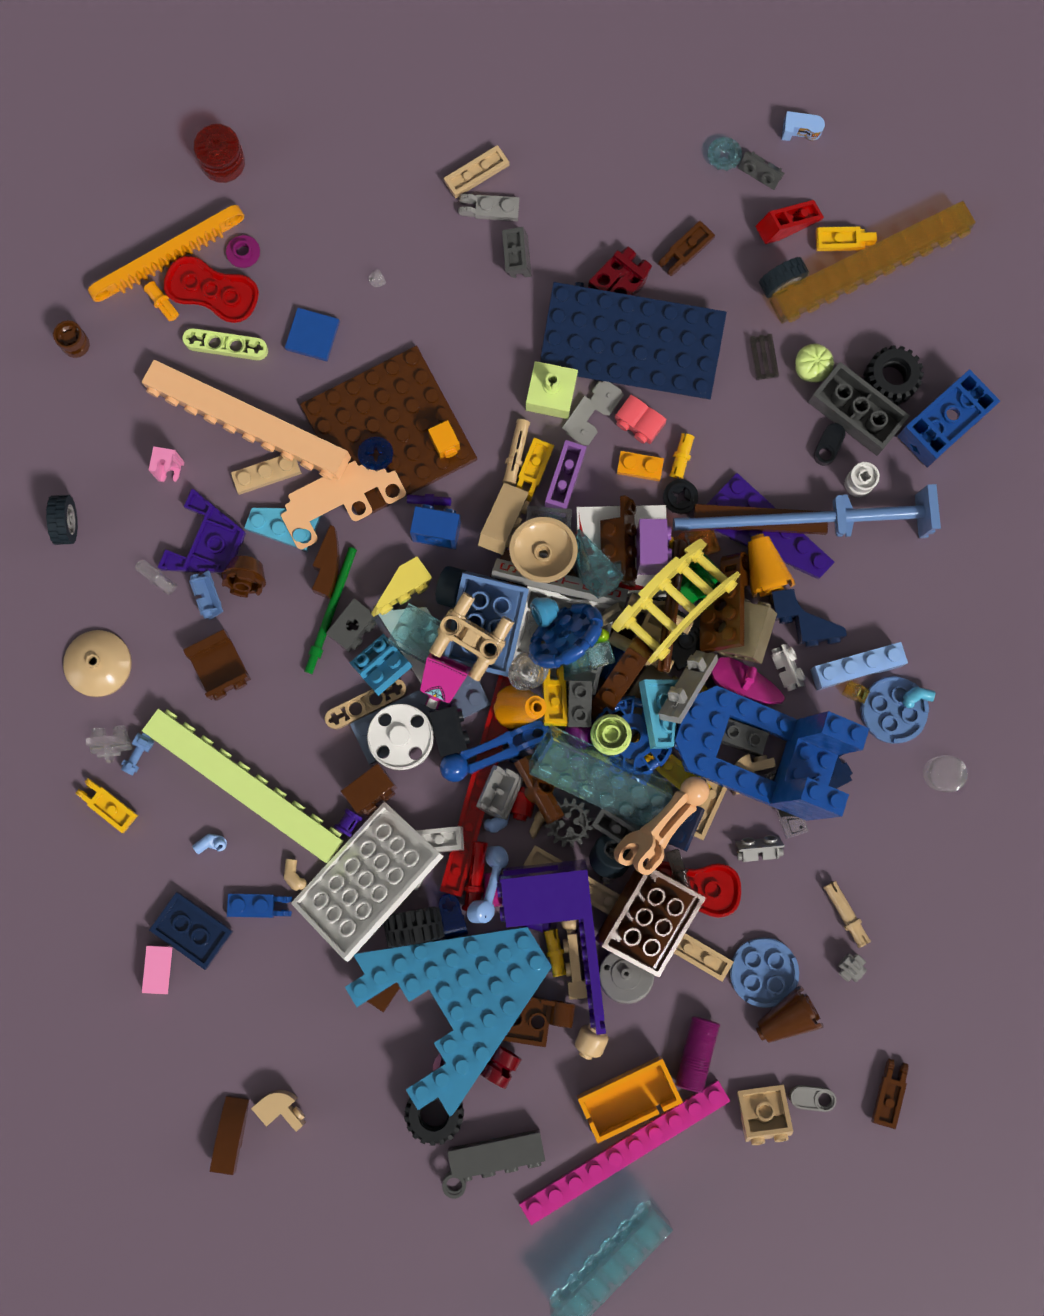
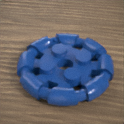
(567, 636)
(641, 748)

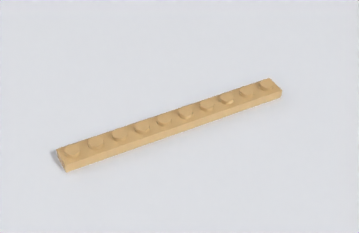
(688, 948)

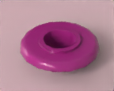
(245, 260)

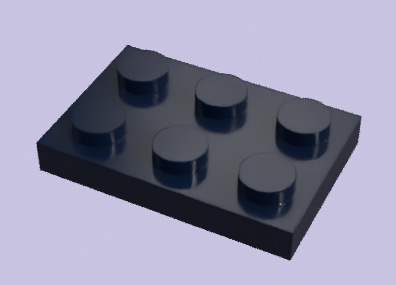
(191, 930)

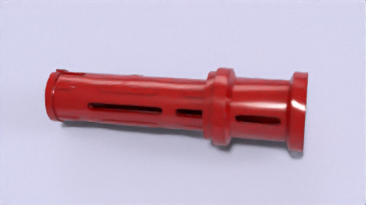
(474, 887)

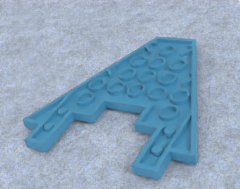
(480, 989)

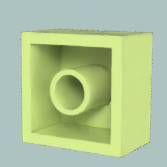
(551, 390)

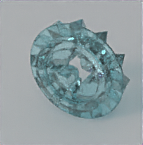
(724, 144)

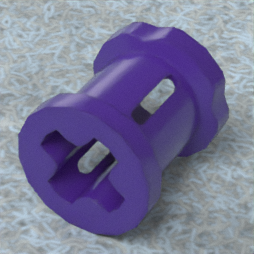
(348, 822)

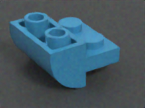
(380, 664)

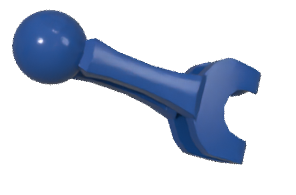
(456, 767)

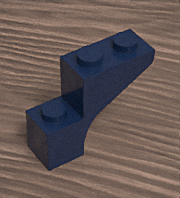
(809, 628)

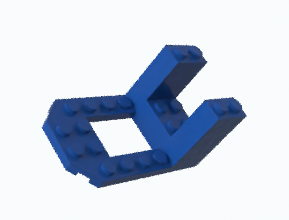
(806, 763)

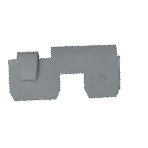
(604, 400)

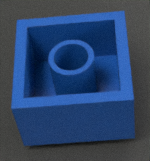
(435, 527)

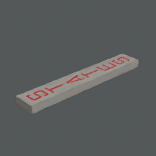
(567, 585)

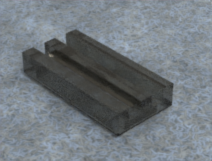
(761, 339)

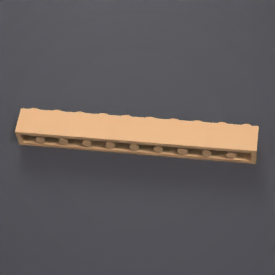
(246, 420)

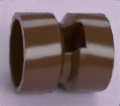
(71, 339)

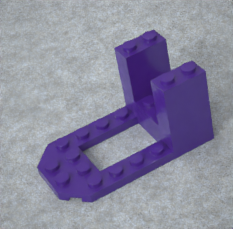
(555, 895)

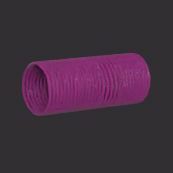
(698, 1046)

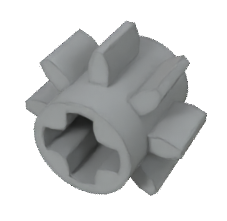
(852, 967)

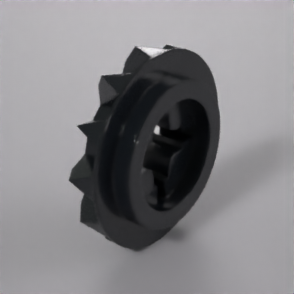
(677, 487)

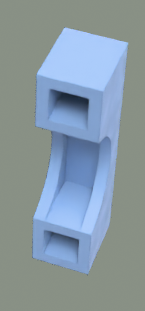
(858, 665)

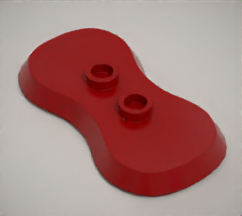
(227, 295)
(718, 884)

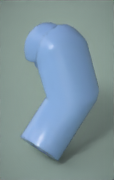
(210, 841)

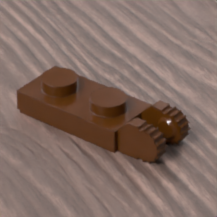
(688, 247)
(890, 1096)

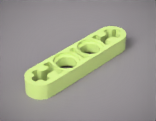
(226, 341)

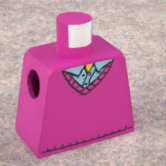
(442, 679)

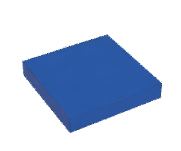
(312, 334)

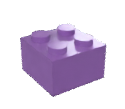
(652, 546)

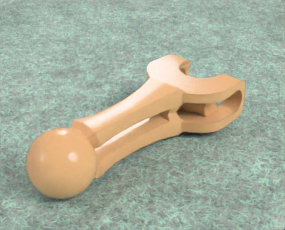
(654, 836)

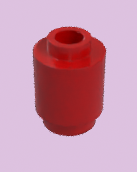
(522, 807)

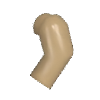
(290, 876)

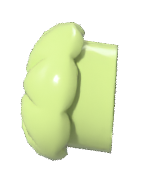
(814, 363)
(611, 734)

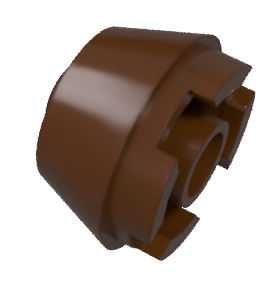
(244, 576)

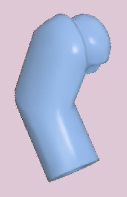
(495, 824)

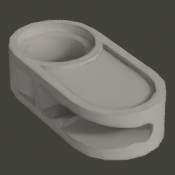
(807, 1098)

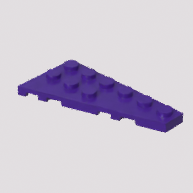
(793, 548)

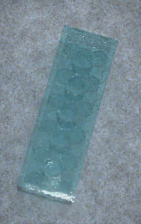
(599, 777)
(612, 1263)

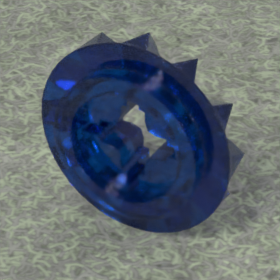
(368, 446)

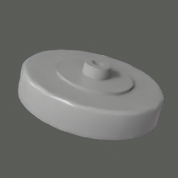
(623, 980)

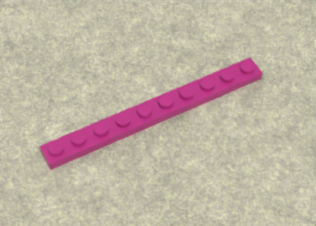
(623, 1152)

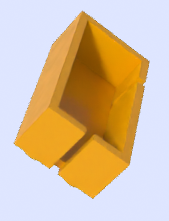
(629, 1099)

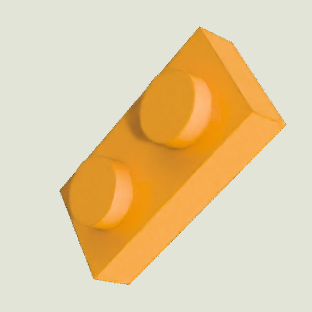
(640, 466)

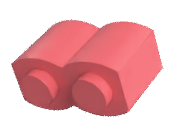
(640, 420)

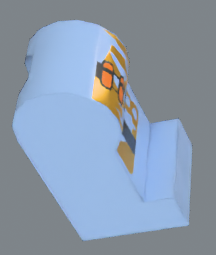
(802, 125)

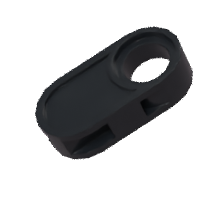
(831, 440)

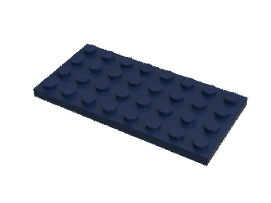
(633, 340)

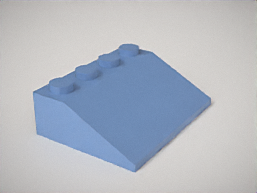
(492, 601)

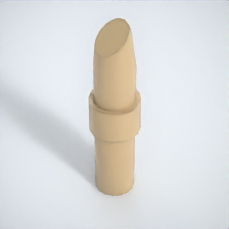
(536, 824)

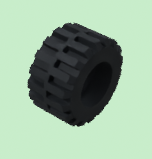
(904, 363)
(413, 927)
(428, 1133)

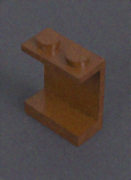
(218, 665)

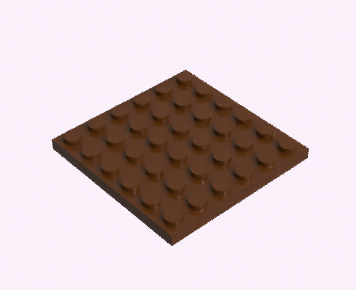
(397, 404)

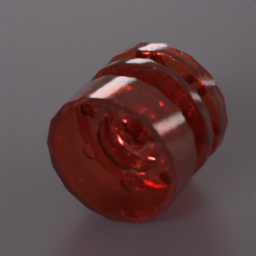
(219, 153)

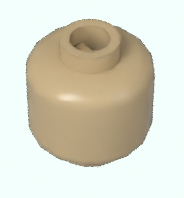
(589, 1043)

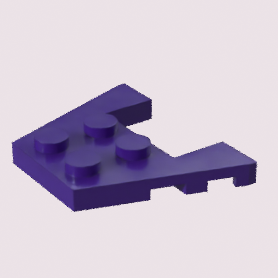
(214, 543)

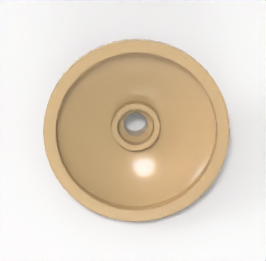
(545, 536)
(111, 667)

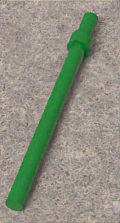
(316, 650)

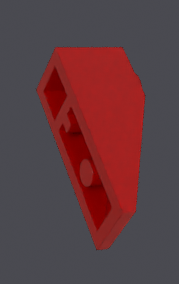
(788, 220)

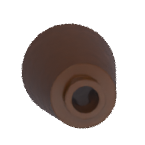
(789, 1018)

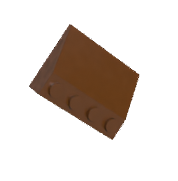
(649, 920)

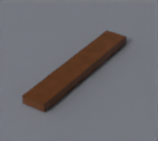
(702, 511)

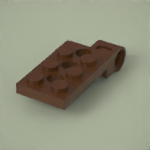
(732, 613)
(554, 1013)

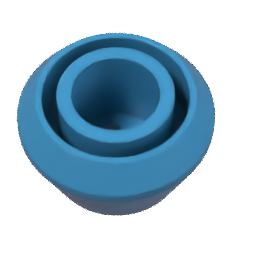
(544, 611)

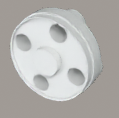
(400, 737)

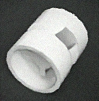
(862, 479)

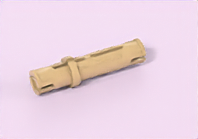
(521, 428)
(847, 914)

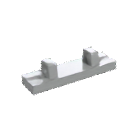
(688, 686)

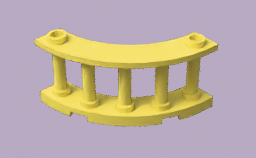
(662, 582)

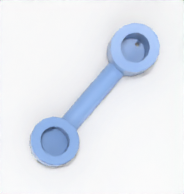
(483, 910)

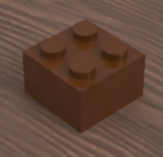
(369, 790)

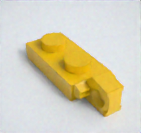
(843, 238)

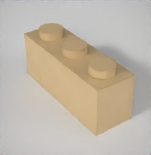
(504, 518)

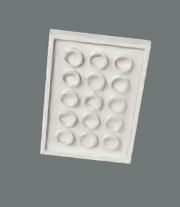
(366, 881)

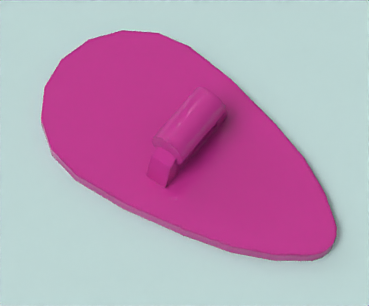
(745, 681)

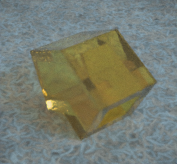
(856, 692)

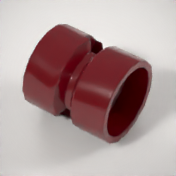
(500, 1067)

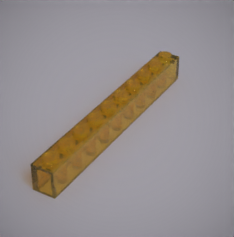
(872, 262)

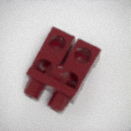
(621, 274)

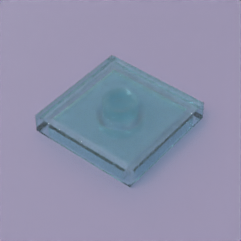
(415, 633)

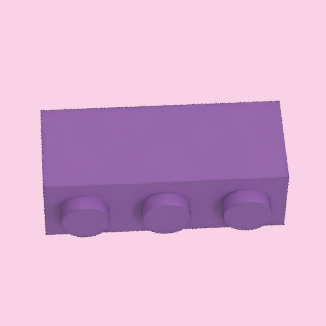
(565, 475)

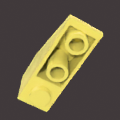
(407, 580)

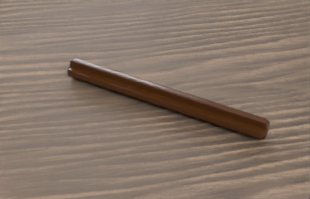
(671, 606)

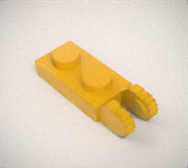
(535, 465)
(556, 699)
(108, 806)

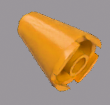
(766, 567)
(518, 707)

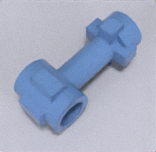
(143, 743)

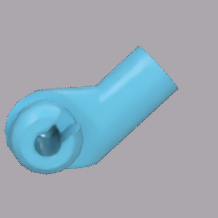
(917, 693)

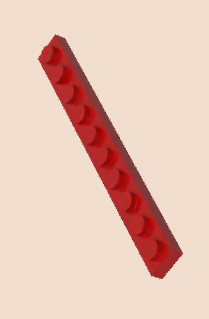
(471, 816)

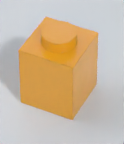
(444, 440)

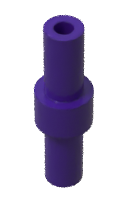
(429, 499)

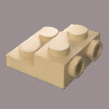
(765, 1114)

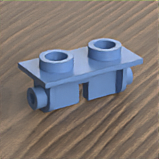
(209, 604)

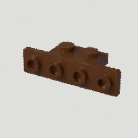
(618, 540)

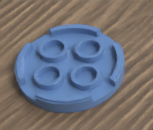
(887, 715)
(764, 972)

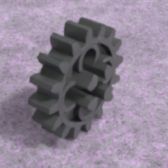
(570, 835)

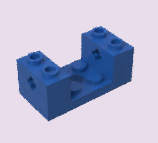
(934, 432)

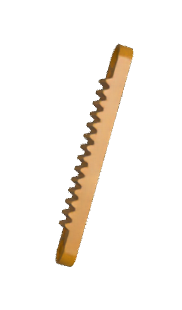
(166, 253)

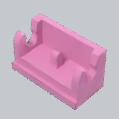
(163, 461)
(157, 969)

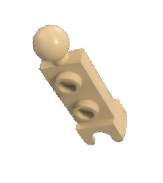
(576, 986)

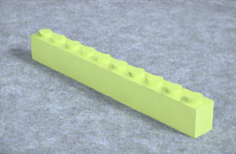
(242, 785)

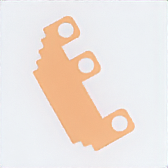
(327, 495)

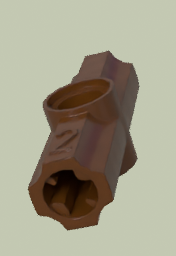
(539, 792)

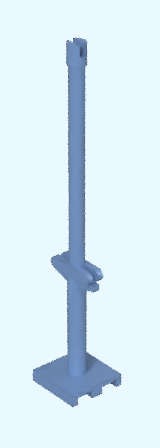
(843, 516)

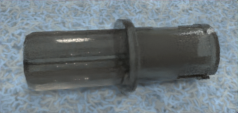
(677, 867)

